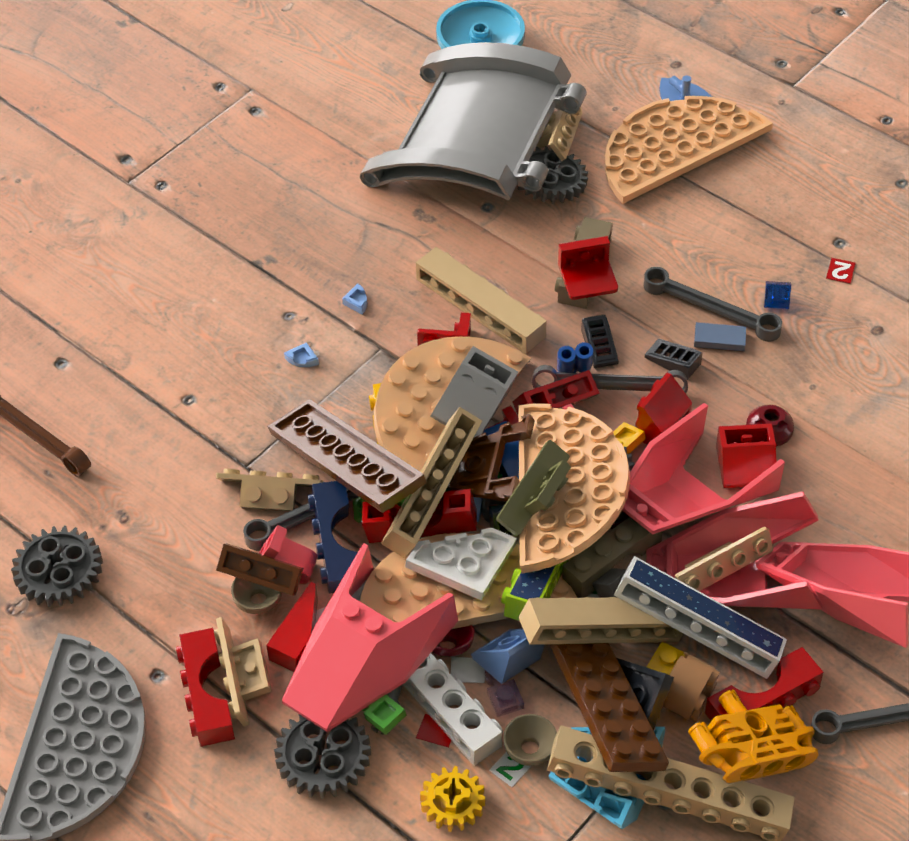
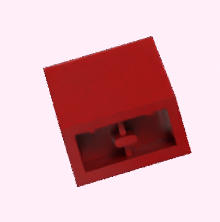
(662, 407)
(744, 453)

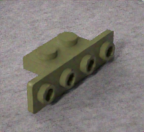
(536, 488)

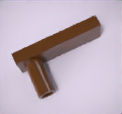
(259, 569)

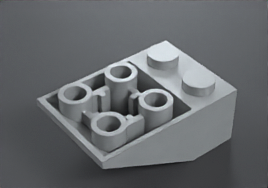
(477, 388)

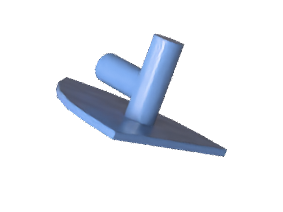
(677, 89)

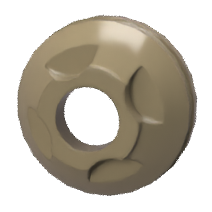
(244, 590)
(525, 729)

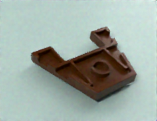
(483, 461)

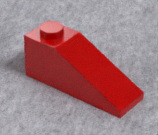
(561, 392)
(294, 632)

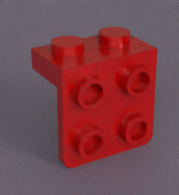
(587, 268)

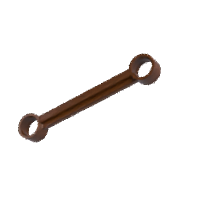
(72, 458)

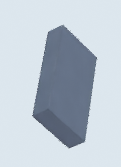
(720, 336)

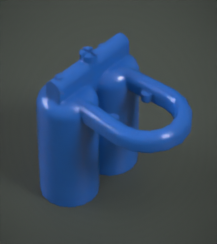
(575, 360)

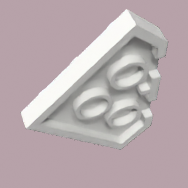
(463, 560)

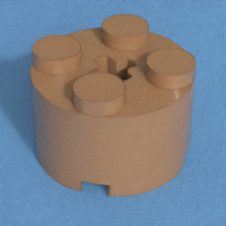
(690, 687)

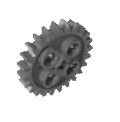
(564, 178)
(57, 566)
(349, 757)

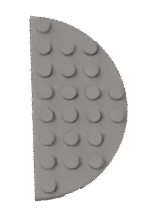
(76, 746)

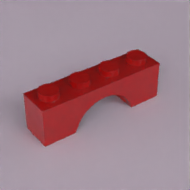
(453, 514)
(796, 677)
(211, 715)

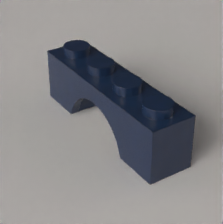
(330, 507)

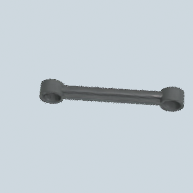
(713, 304)
(611, 381)
(286, 520)
(857, 721)

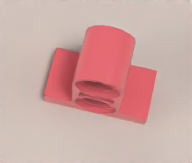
(288, 551)

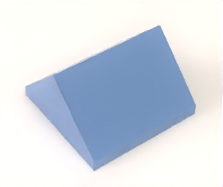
(507, 655)

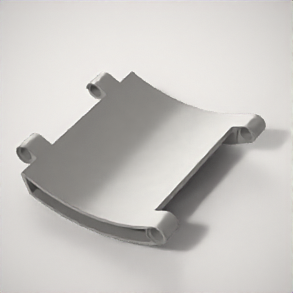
(481, 119)

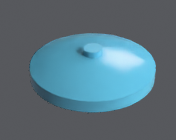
(480, 22)

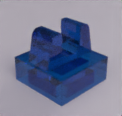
(777, 295)

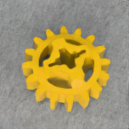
(439, 793)

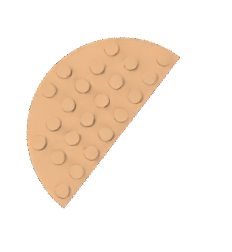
(673, 139)
(416, 386)
(591, 496)
(403, 592)

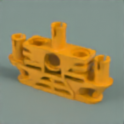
(754, 741)

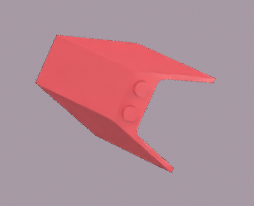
(668, 495)
(851, 581)
(749, 584)
(360, 653)

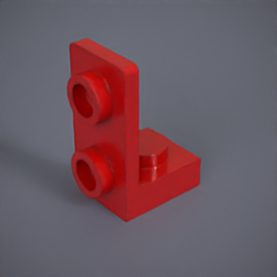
(461, 329)

